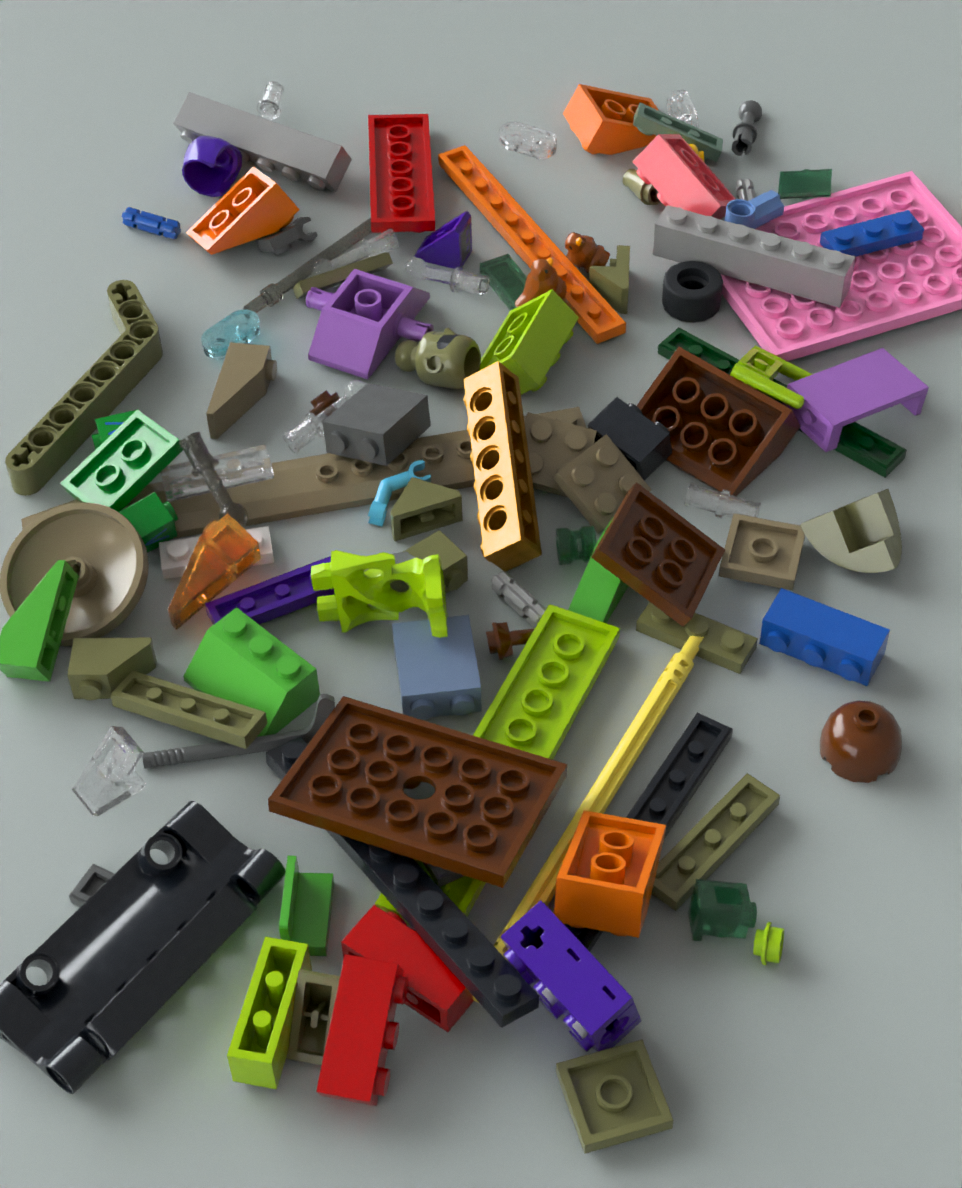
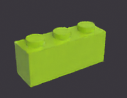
(265, 1020)

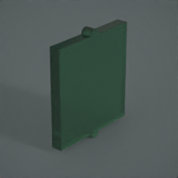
(805, 184)

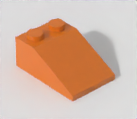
(605, 120)
(245, 213)
(609, 874)

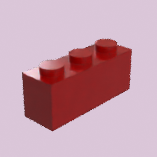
(431, 984)
(362, 1030)

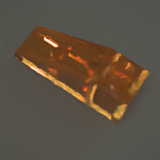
(217, 561)

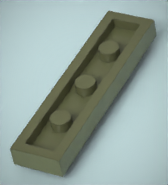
(189, 709)
(713, 840)

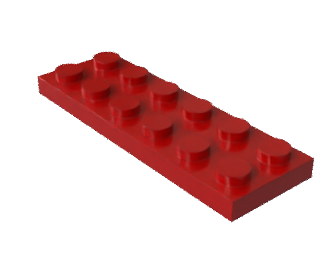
(400, 173)

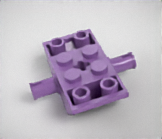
(364, 322)

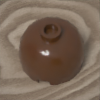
(861, 741)

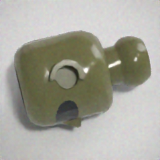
(440, 358)

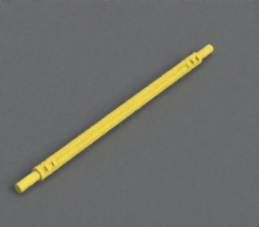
(611, 776)

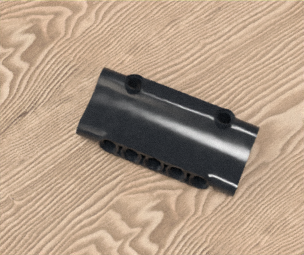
(133, 946)

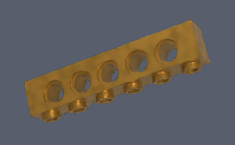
(501, 467)

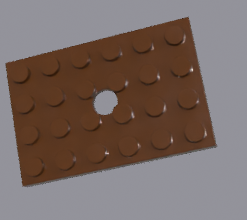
(472, 825)

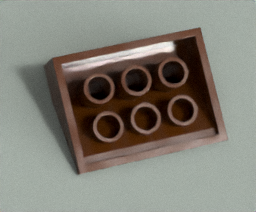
(717, 423)

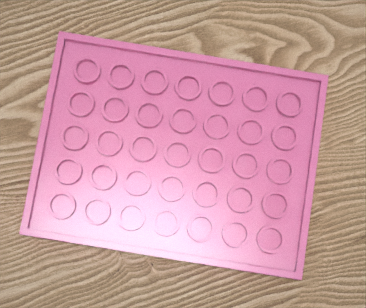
(887, 285)

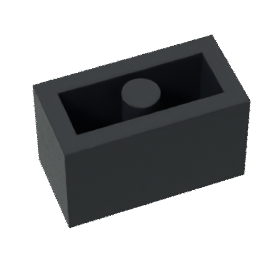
(638, 438)

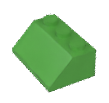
(253, 669)

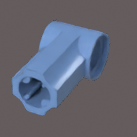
(755, 211)

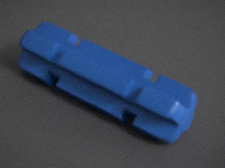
(151, 223)

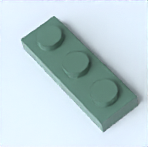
(651, 121)

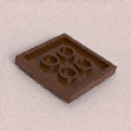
(659, 554)

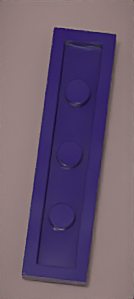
(271, 597)

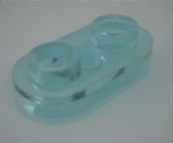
(237, 327)

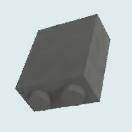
(376, 424)

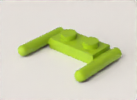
(760, 367)

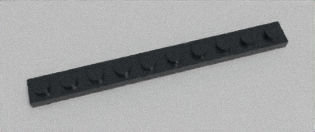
(433, 917)

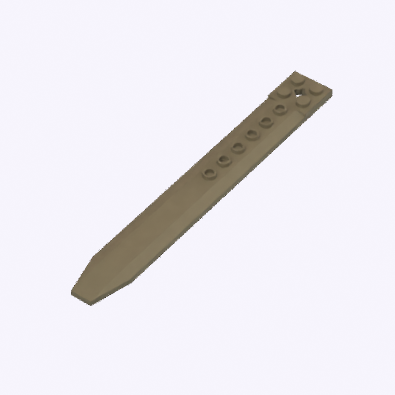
(330, 481)

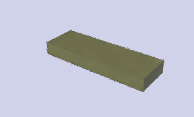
(338, 276)

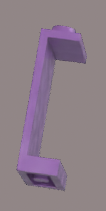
(854, 392)

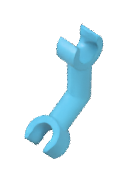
(380, 504)

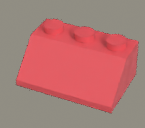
(682, 177)

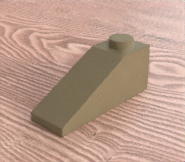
(239, 385)

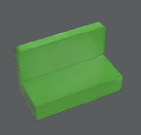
(306, 907)

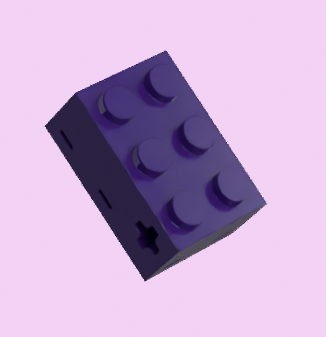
(570, 980)

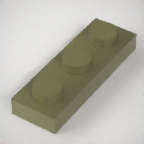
(720, 642)

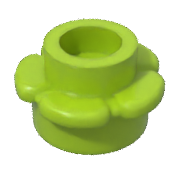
(769, 943)

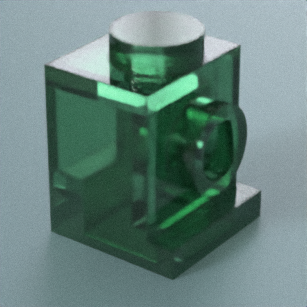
(721, 910)

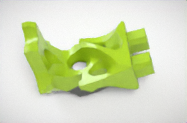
(367, 581)

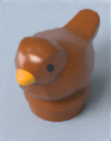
(585, 252)
(541, 280)

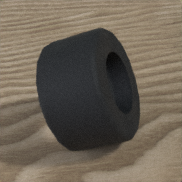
(692, 291)

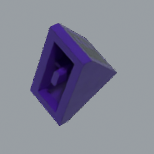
(449, 244)

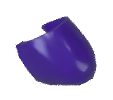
(211, 165)

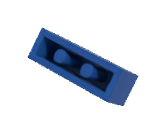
(824, 637)

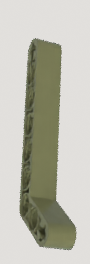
(92, 396)

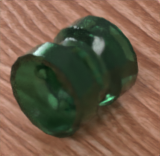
(568, 546)

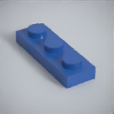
(873, 234)

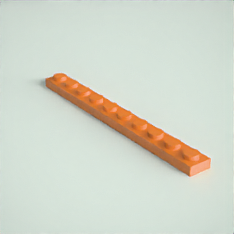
(530, 241)

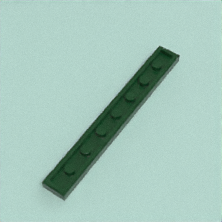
(855, 440)

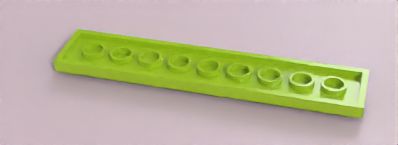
(539, 703)

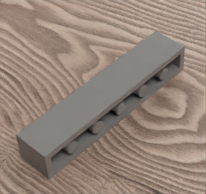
(265, 142)
(754, 255)

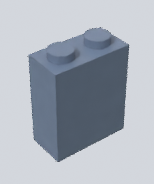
(436, 672)

